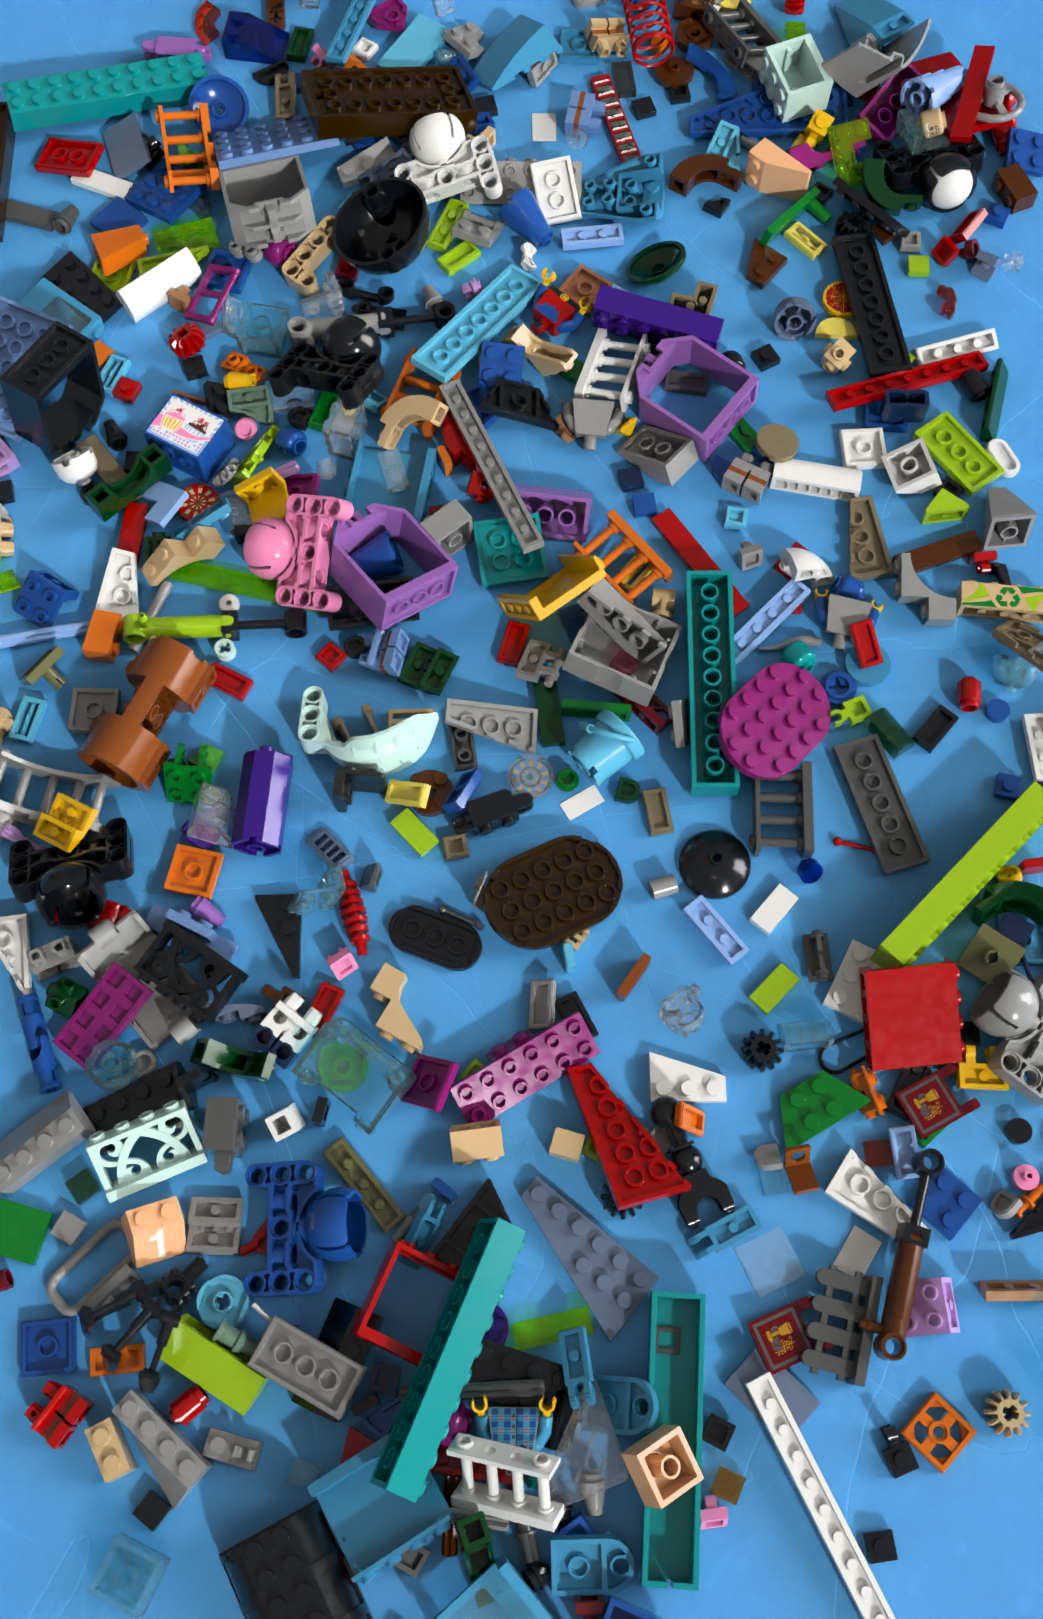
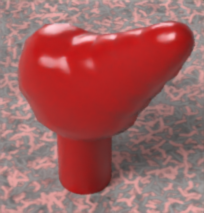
(258, 1242)

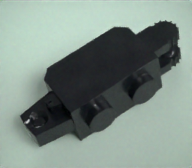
(492, 812)

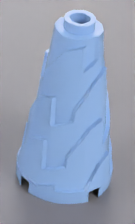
(931, 89)

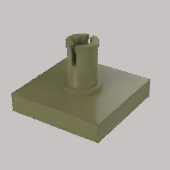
(44, 668)
(989, 954)

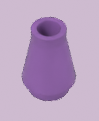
(205, 910)

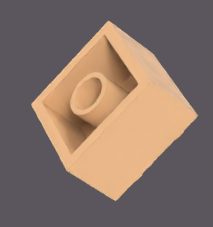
(662, 1466)

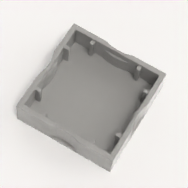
(596, 649)

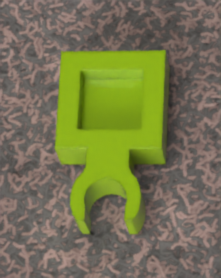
(853, 710)

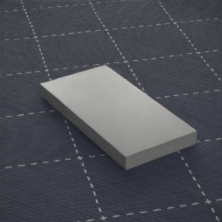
(307, 1367)

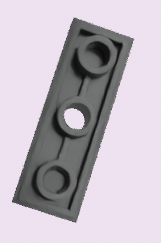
(463, 749)

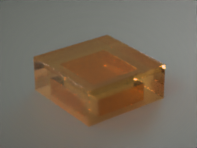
(727, 1485)

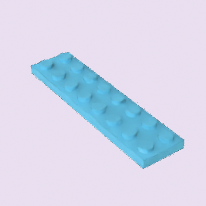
(476, 322)

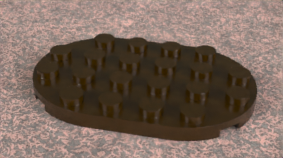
(552, 892)

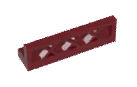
(649, 714)

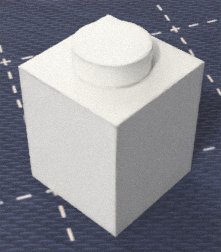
(285, 1122)

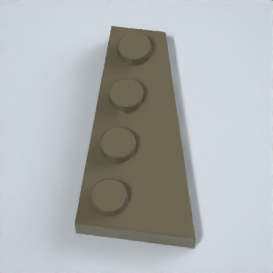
(867, 544)

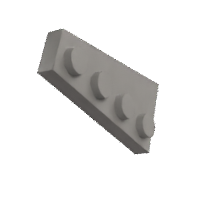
(497, 722)

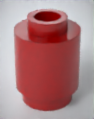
(969, 694)
(188, 1405)

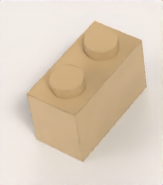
(476, 1141)
(111, 1449)

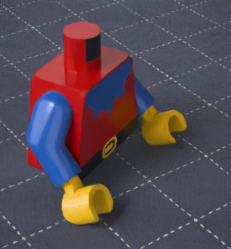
(555, 310)

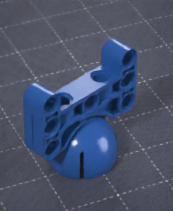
(318, 1227)

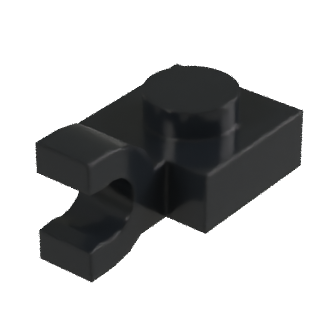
(898, 1454)

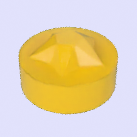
(1009, 873)

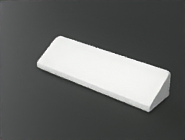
(982, 341)

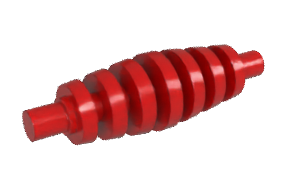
(354, 915)

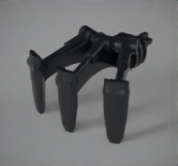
(143, 1294)

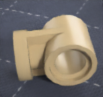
(663, 602)

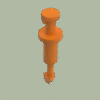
(1029, 1200)

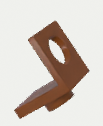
(800, 1170)

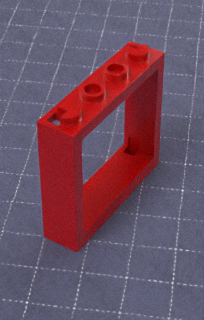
(427, 1260)

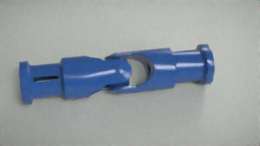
(39, 1045)

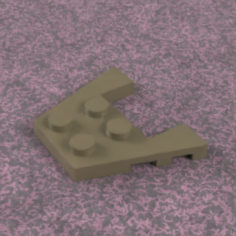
(1022, 640)

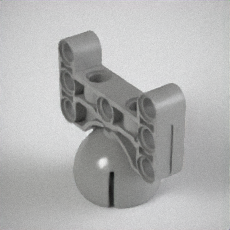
(1018, 1019)

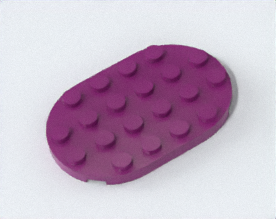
(774, 721)

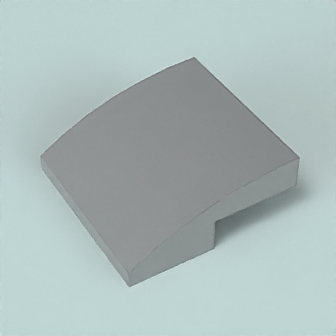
(215, 1226)

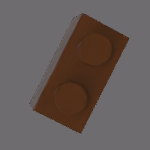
(1014, 188)

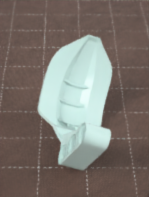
(384, 751)

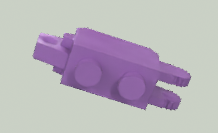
(173, 46)

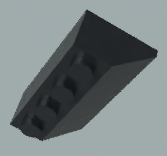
(338, 1336)

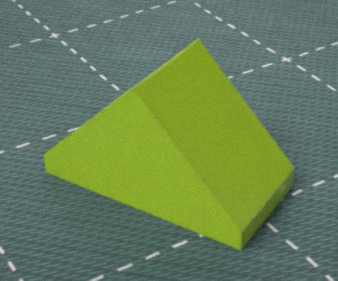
(945, 508)

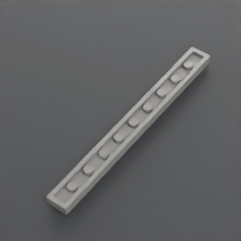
(491, 467)

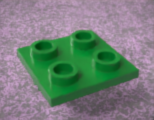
(185, 780)

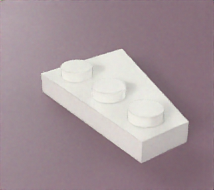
(120, 584)
(684, 1081)

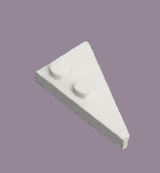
(13, 949)

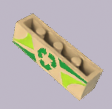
(999, 601)

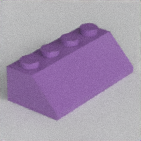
(561, 511)

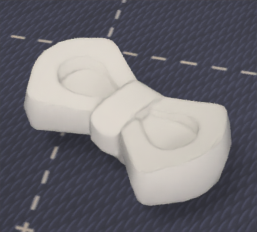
(528, 251)

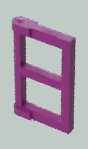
(202, 291)

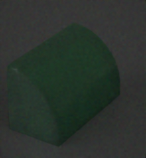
(890, 732)

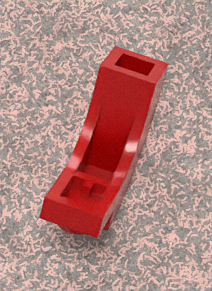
(456, 446)

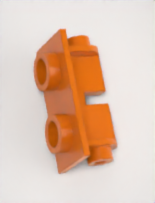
(865, 1082)

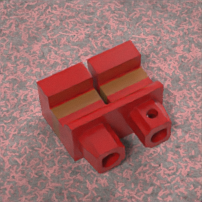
(61, 1415)

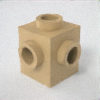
(837, 356)

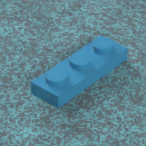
(219, 510)

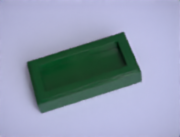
(300, 44)

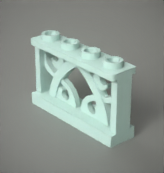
(131, 1182)

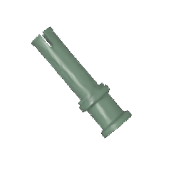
(234, 1338)

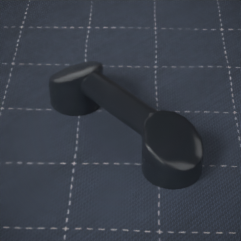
(384, 296)

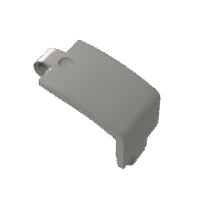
(126, 945)

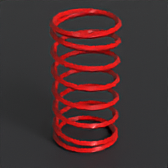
(668, 35)

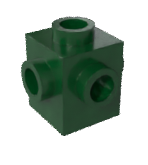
(65, 996)

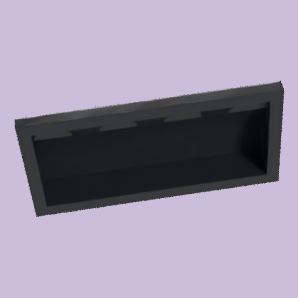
(351, 616)

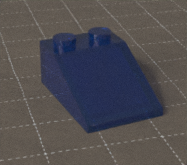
(253, 39)

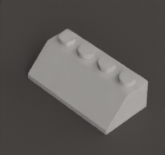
(42, 1141)

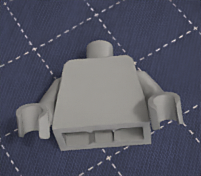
(591, 419)

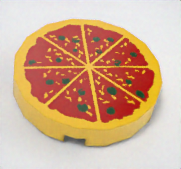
(835, 301)

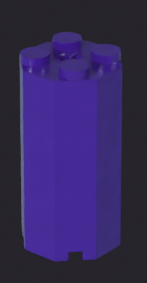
(262, 802)

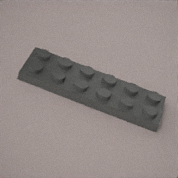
(880, 805)

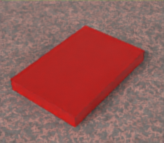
(69, 157)

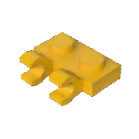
(978, 1075)

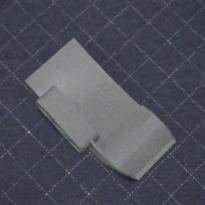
(865, 67)

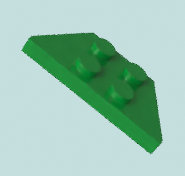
(817, 1106)

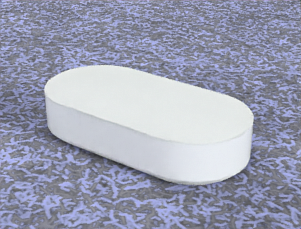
(1004, 456)

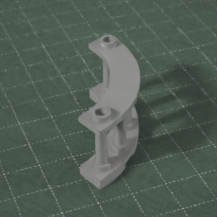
(29, 817)

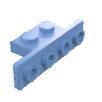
(200, 929)

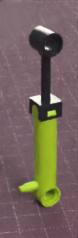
(139, 627)

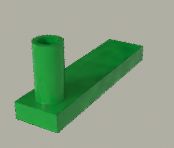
(808, 202)

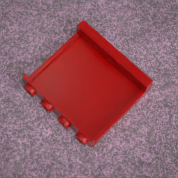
(911, 1015)

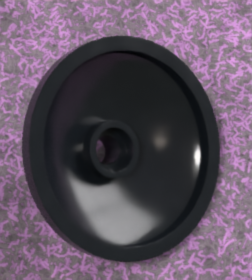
(714, 878)

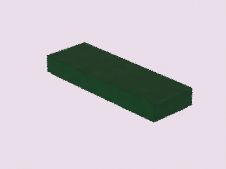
(549, 715)

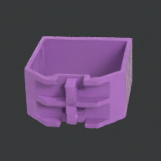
(694, 351)
(407, 599)

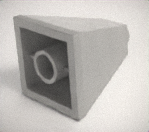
(1006, 520)

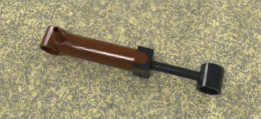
(911, 1242)

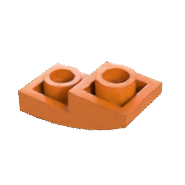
(241, 363)

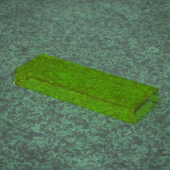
(545, 1329)

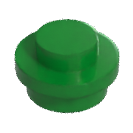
(567, 780)

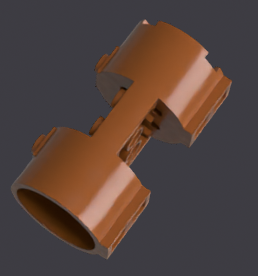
(165, 681)

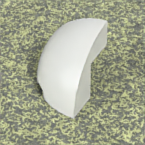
(805, 566)

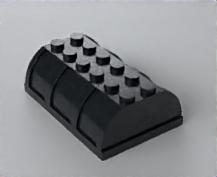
(294, 1571)

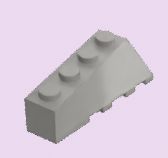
(621, 621)
(166, 1450)

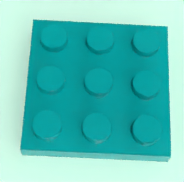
(501, 558)

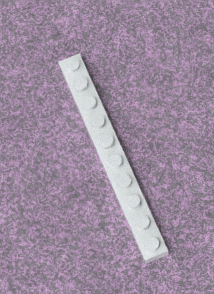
(818, 1498)

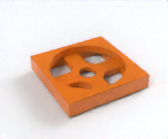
(966, 1432)

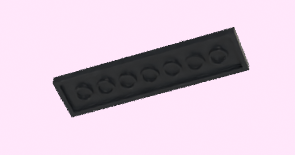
(871, 304)

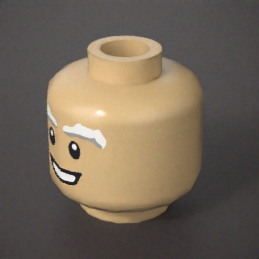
(932, 122)

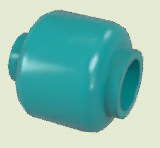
(799, 655)

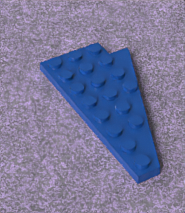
(757, 118)

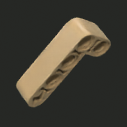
(307, 257)

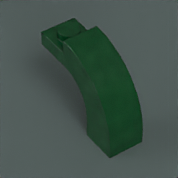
(880, 194)
(1010, 897)
(233, 1061)

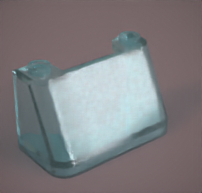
(355, 1072)

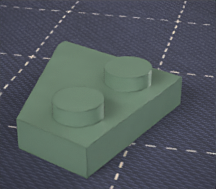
(252, 403)

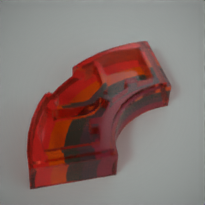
(205, 22)

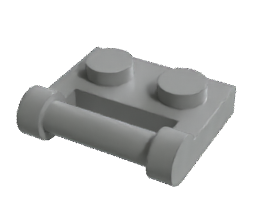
(480, 232)

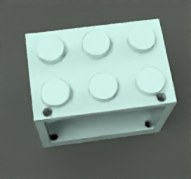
(795, 78)

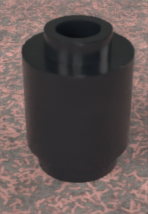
(975, 385)

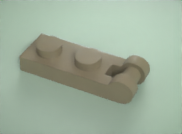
(285, 95)

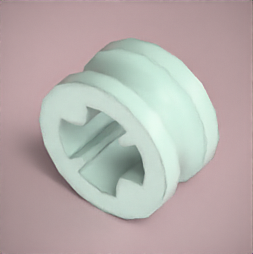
(225, 656)

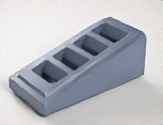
(345, 860)

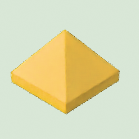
(626, 426)

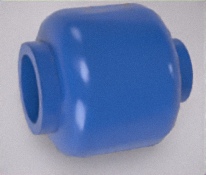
(291, 441)
(848, 587)

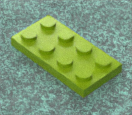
(959, 453)

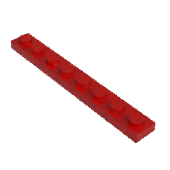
(917, 378)

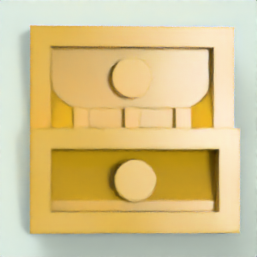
(65, 822)

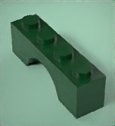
(148, 469)

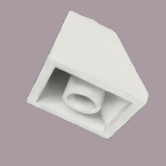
(911, 468)

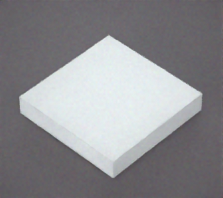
(862, 448)

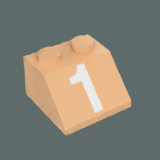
(155, 1232)

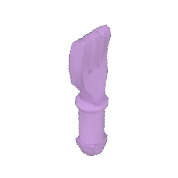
(13, 834)

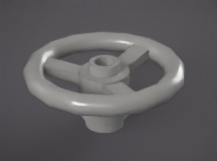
(993, 98)

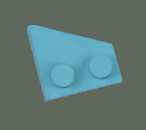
(726, 143)

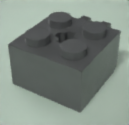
(225, 1131)

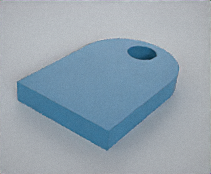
(623, 1399)
(585, 1564)

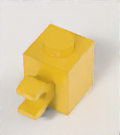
(817, 127)

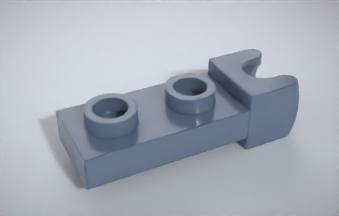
(384, 169)

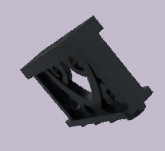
(221, 972)

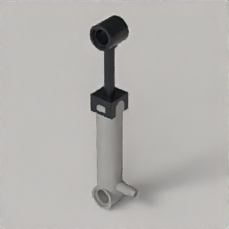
(382, 322)

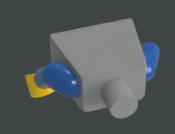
(839, 611)

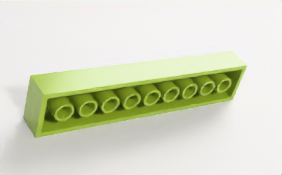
(963, 881)

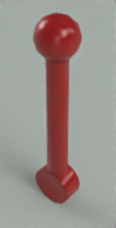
(838, 841)

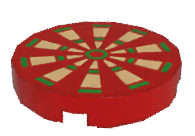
(199, 499)

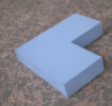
(166, 500)

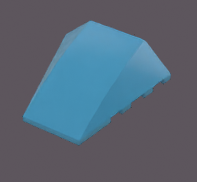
(514, 51)

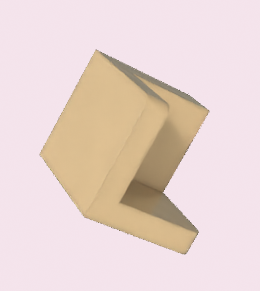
(566, 1145)

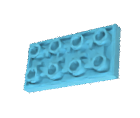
(415, 44)

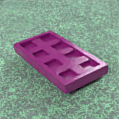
(103, 1013)

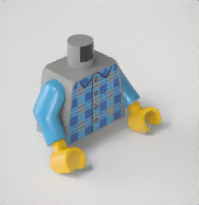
(515, 1425)

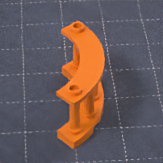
(209, 174)

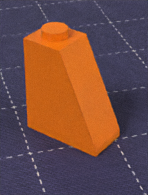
(119, 247)

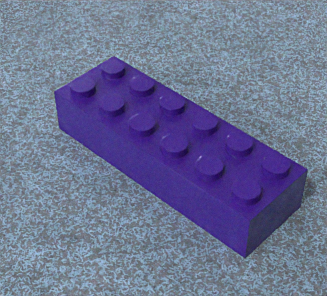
(634, 314)

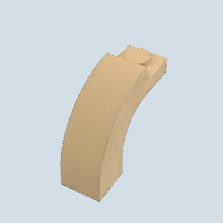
(407, 411)

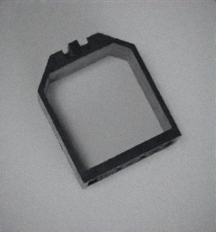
(37, 372)

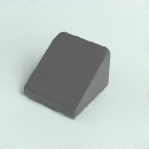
(371, 877)

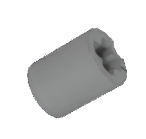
(663, 886)

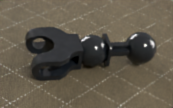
(689, 1165)

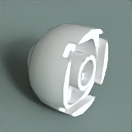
(76, 466)

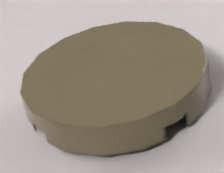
(777, 442)

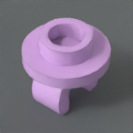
(472, 289)

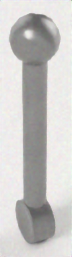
(443, 909)

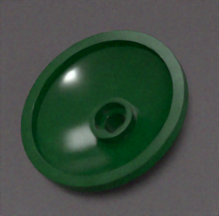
(656, 263)

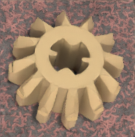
(1007, 1425)

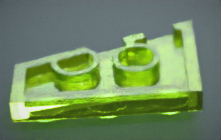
(188, 235)

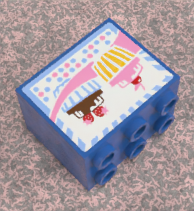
(191, 437)

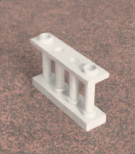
(597, 359)
(500, 1502)

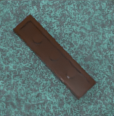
(944, 551)

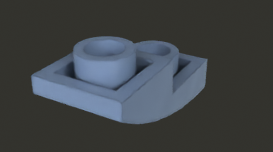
(248, 1013)

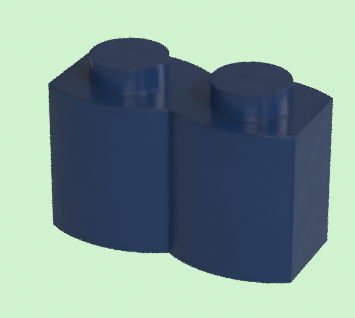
(904, 405)

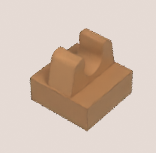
(179, 298)

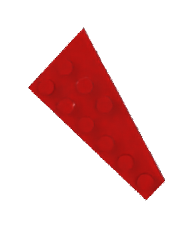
(625, 1150)

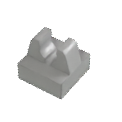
(750, 555)

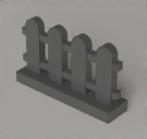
(858, 1342)

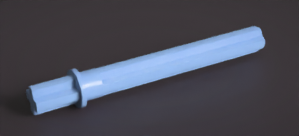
(44, 634)

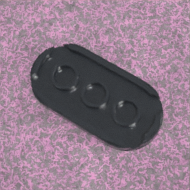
(435, 938)

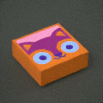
(444, 460)

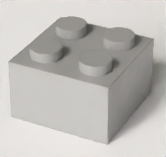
(450, 527)

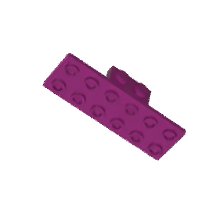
(523, 1067)

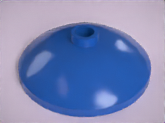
(221, 93)

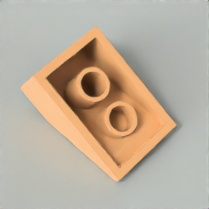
(776, 172)

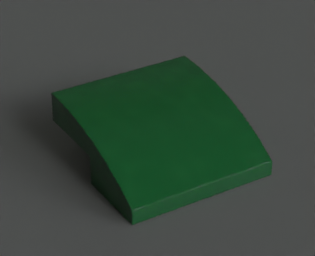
(428, 669)

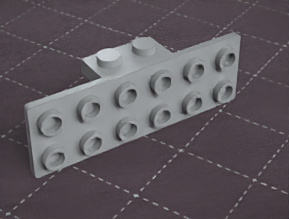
(514, 177)

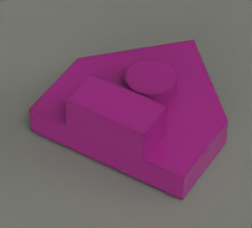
(389, 16)

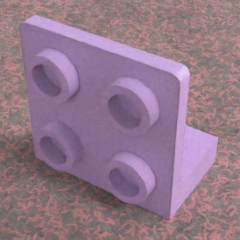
(933, 1308)

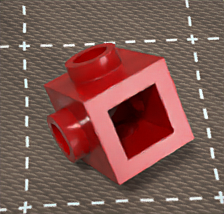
(476, 490)

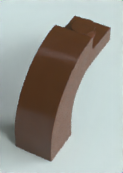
(704, 169)

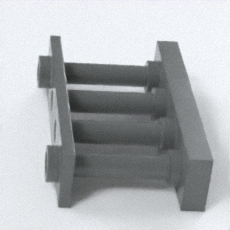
(748, 21)
(804, 820)

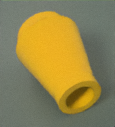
(238, 380)

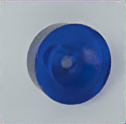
(809, 870)

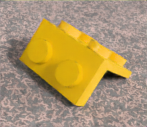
(264, 494)

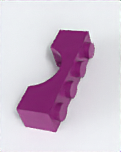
(814, 159)

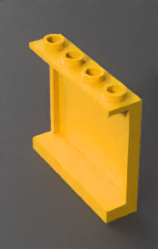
(575, 577)

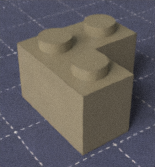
(702, 300)

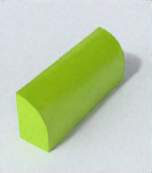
(213, 1365)

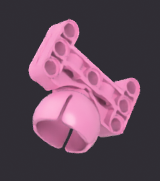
(298, 550)

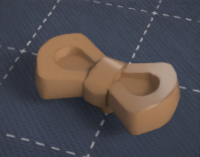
(566, 435)

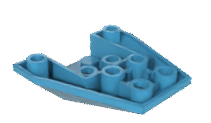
(874, 17)
(627, 191)

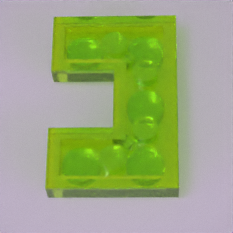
(841, 142)

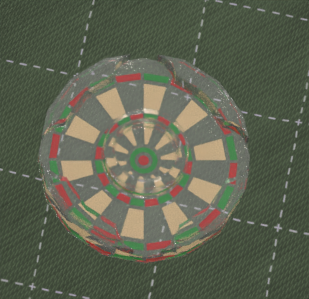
(530, 774)

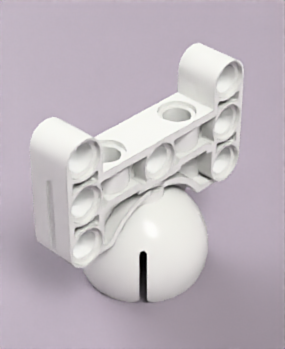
(449, 157)

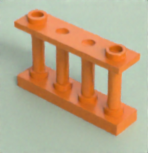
(399, 388)
(630, 539)

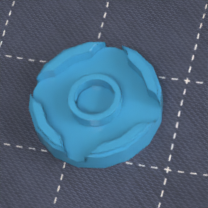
(869, 675)

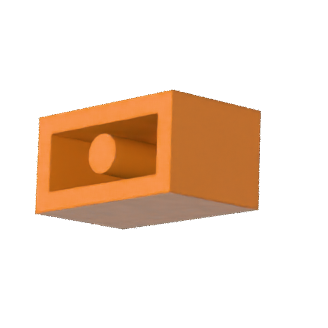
(103, 636)

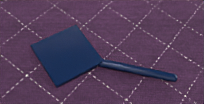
(1019, 932)

